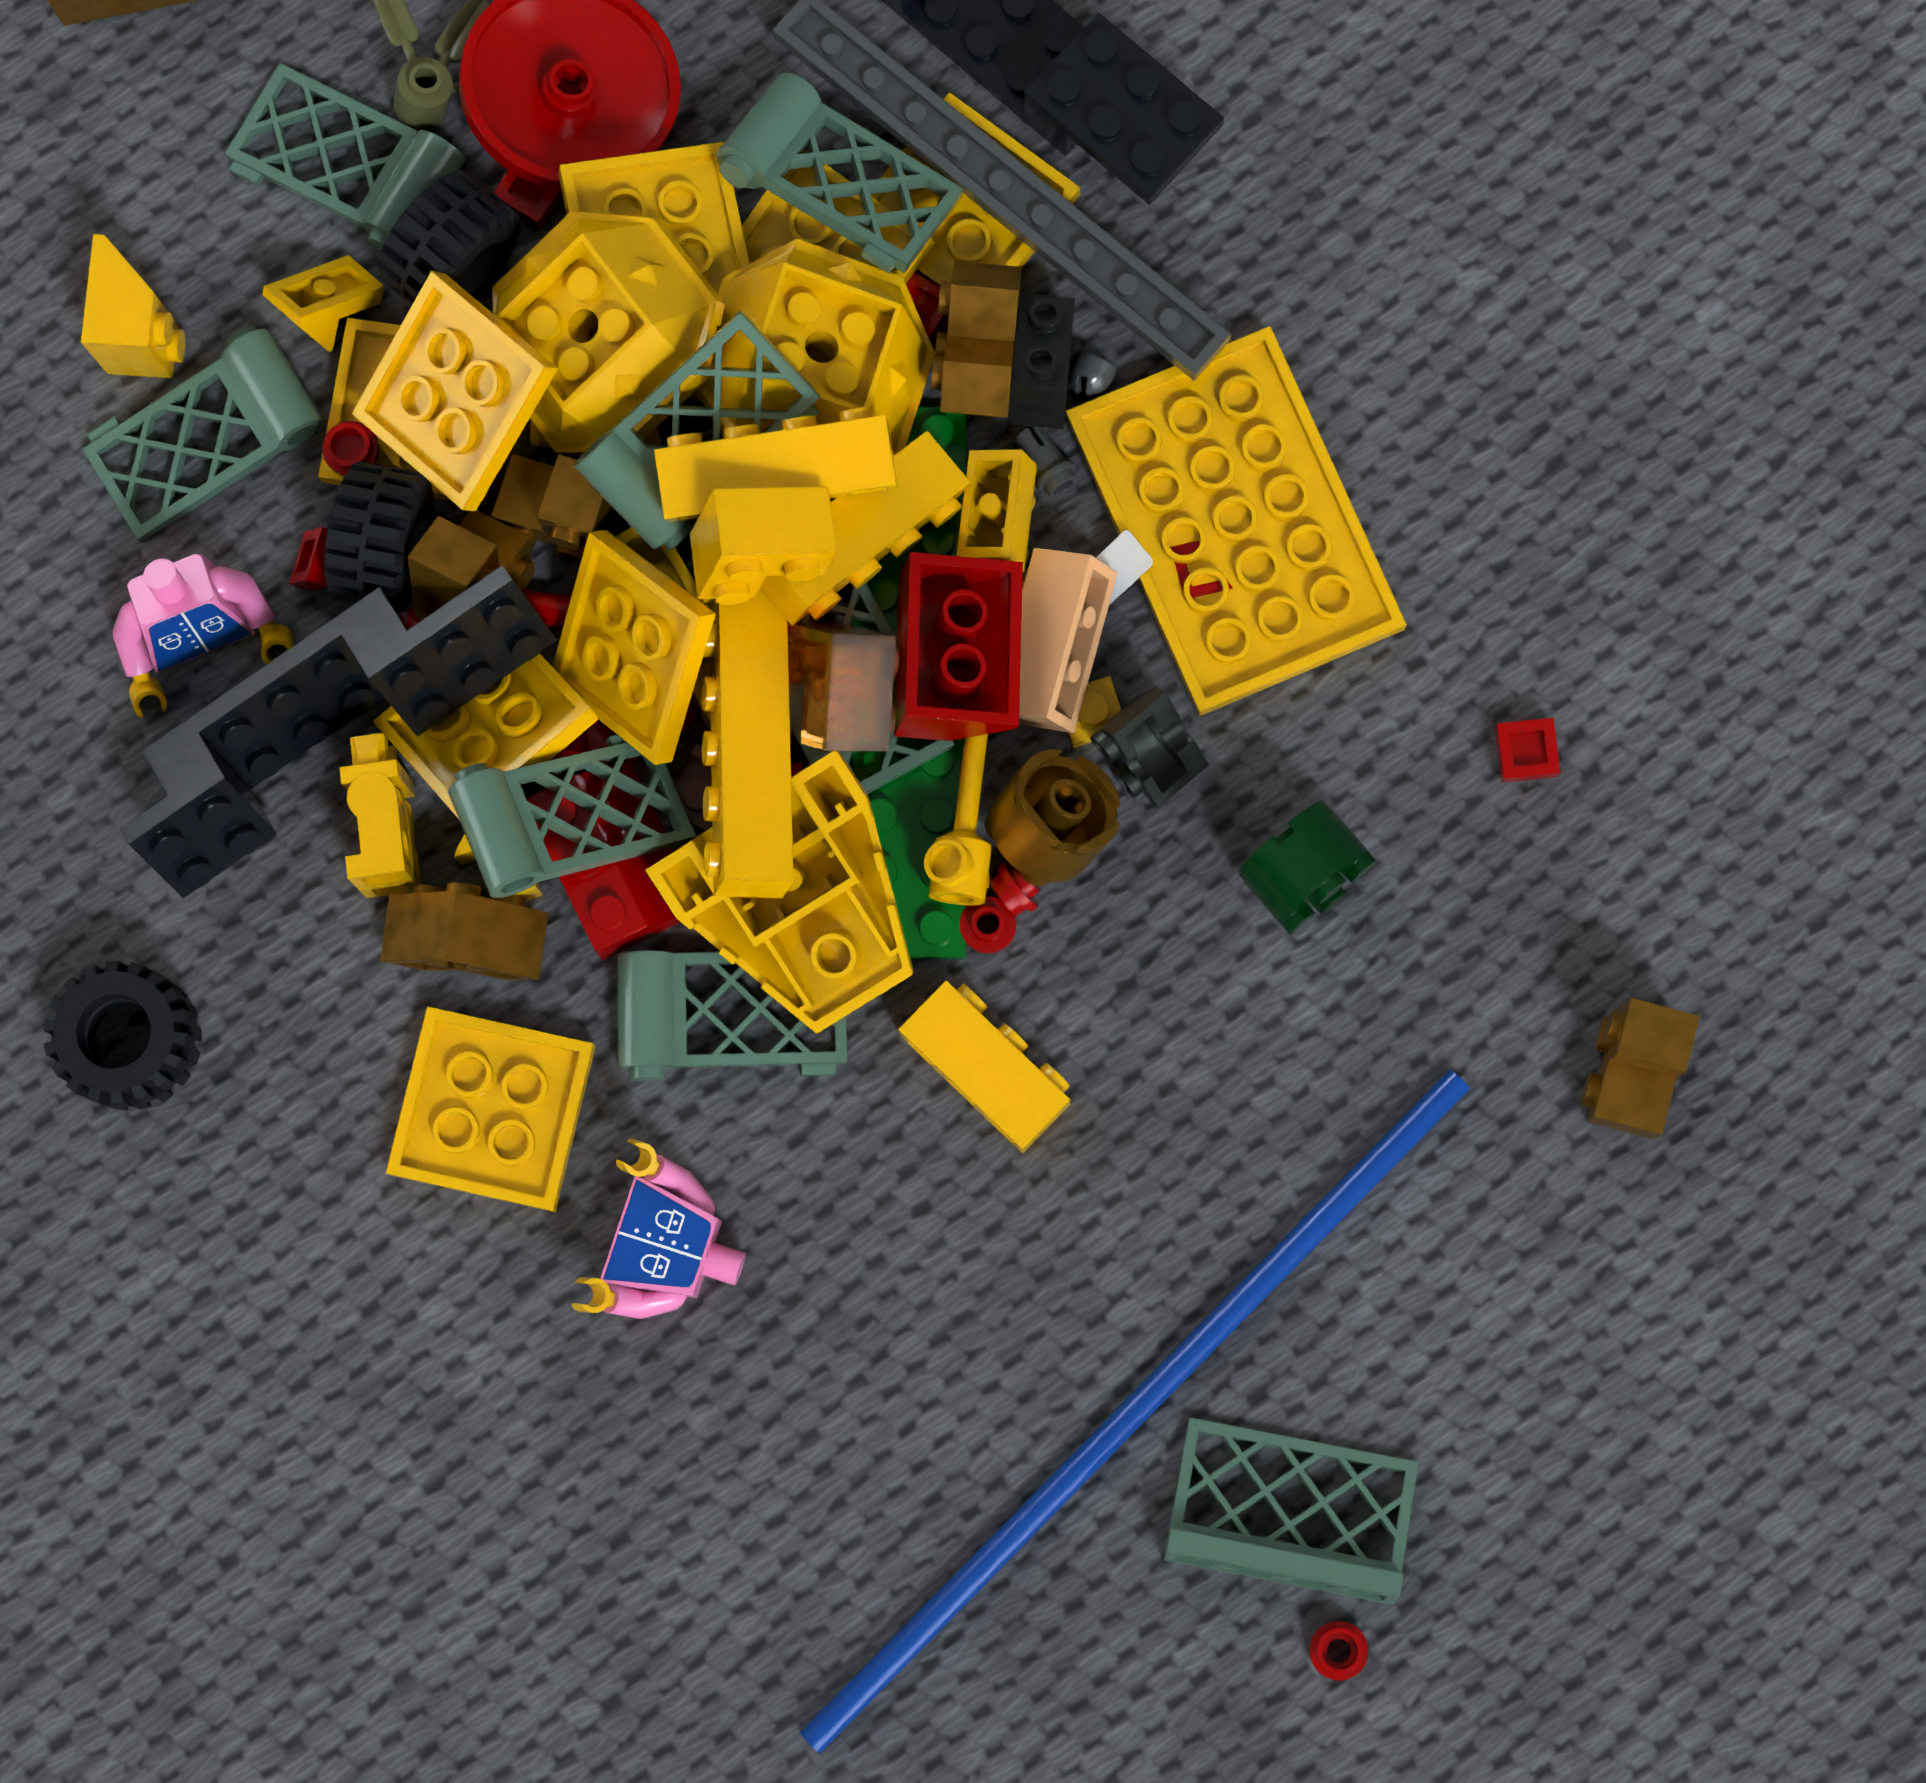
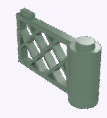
(773, 142)
(410, 169)
(262, 389)
(625, 465)
(504, 825)
(655, 1025)

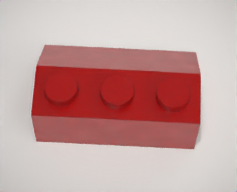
(957, 647)
(617, 899)

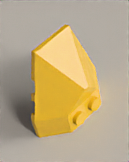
(835, 929)

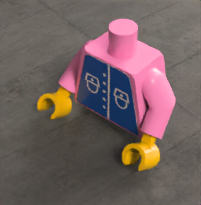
(187, 612)
(661, 1243)

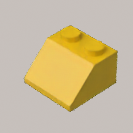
(125, 320)

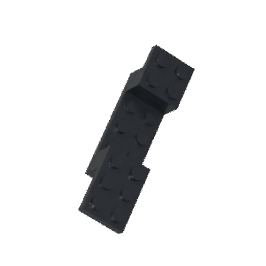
(1074, 83)
(309, 694)

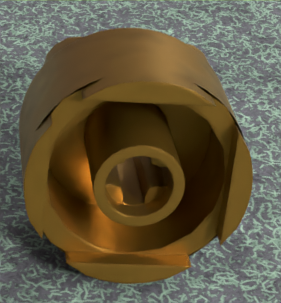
(1054, 817)

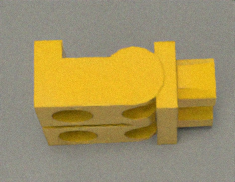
(385, 819)

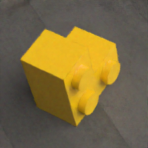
(758, 535)

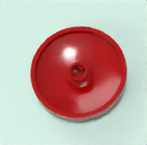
(567, 84)

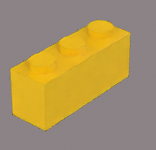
(986, 1064)

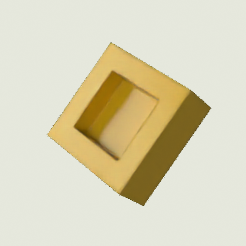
(1097, 709)

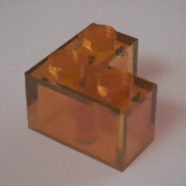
(845, 685)

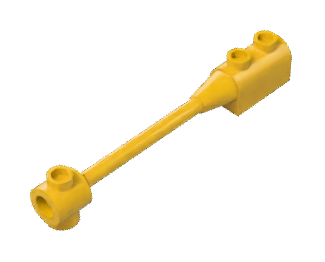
(991, 527)

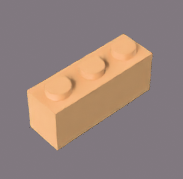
(1060, 632)

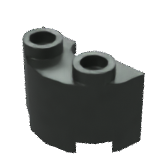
(1150, 748)

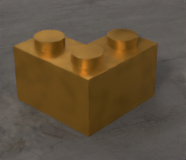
(977, 352)
(552, 505)
(457, 557)
(464, 932)
(1642, 1058)

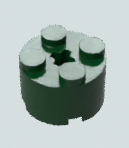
(1306, 866)

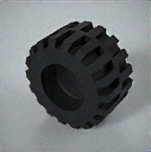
(450, 230)
(373, 530)
(83, 1010)

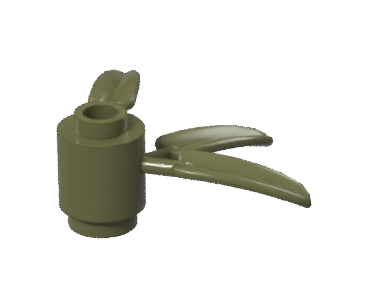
(423, 82)

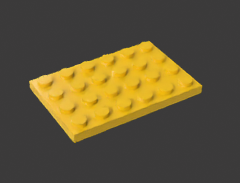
(1254, 484)

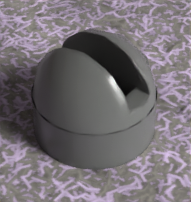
(1090, 373)

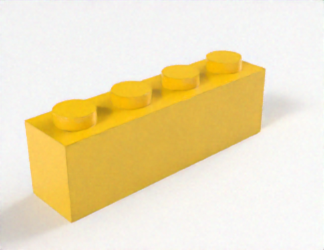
(841, 455)
(874, 525)

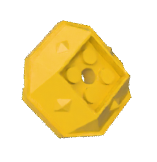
(832, 304)
(648, 311)

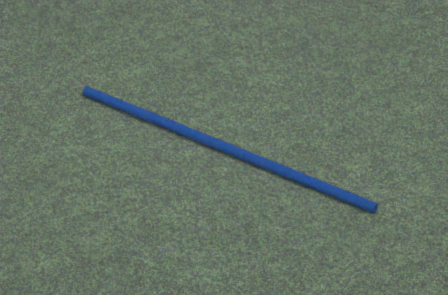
(1133, 1412)

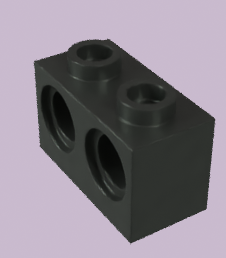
(1041, 361)

